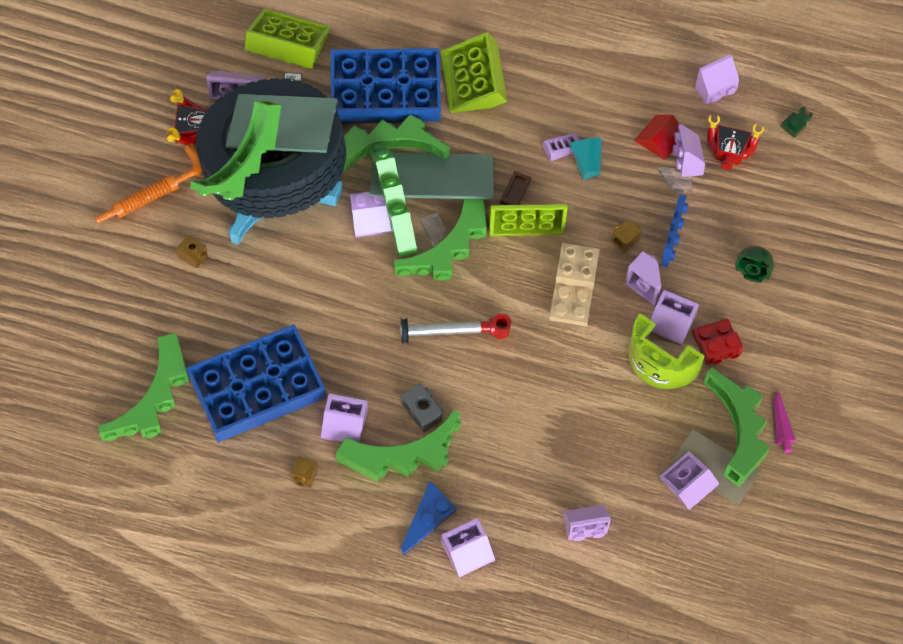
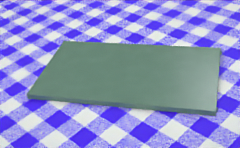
(434, 177)

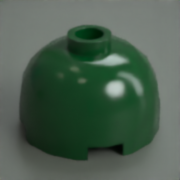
(755, 263)

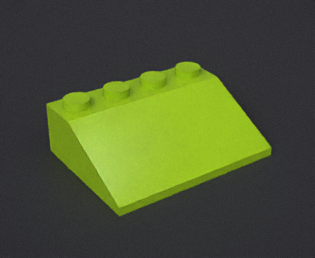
(287, 38)
(473, 75)
(527, 220)

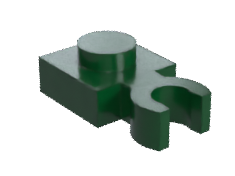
(796, 123)

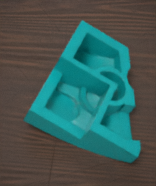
(588, 156)

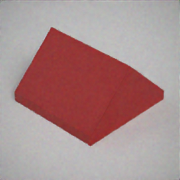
(659, 135)

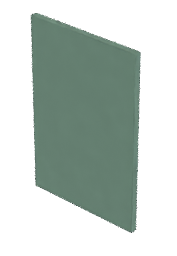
(302, 125)

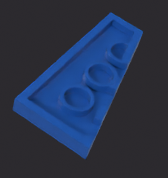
(673, 237)

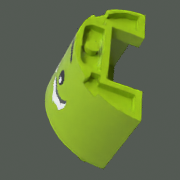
(656, 365)

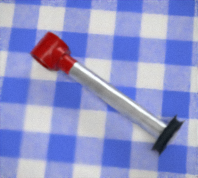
(457, 328)

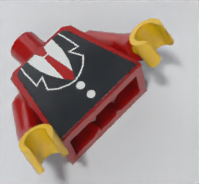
(186, 121)
(731, 144)

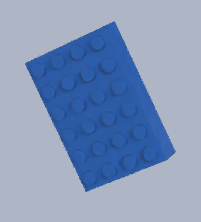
(386, 84)
(256, 383)

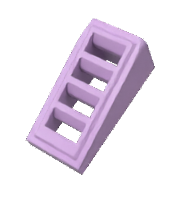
(555, 142)

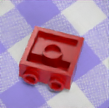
(718, 341)

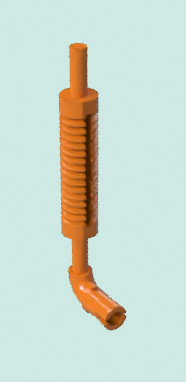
(149, 193)

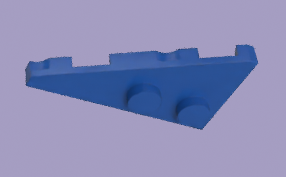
(430, 514)

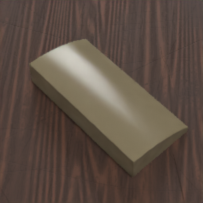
(716, 460)

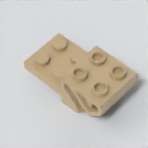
(574, 284)

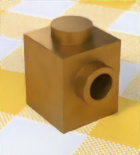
(626, 235)
(192, 251)
(304, 472)

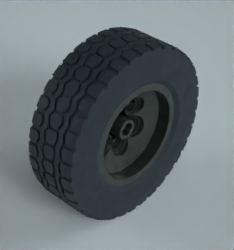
(285, 178)

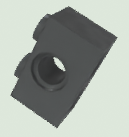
(426, 417)

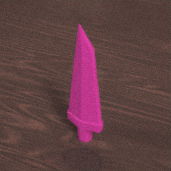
(783, 429)

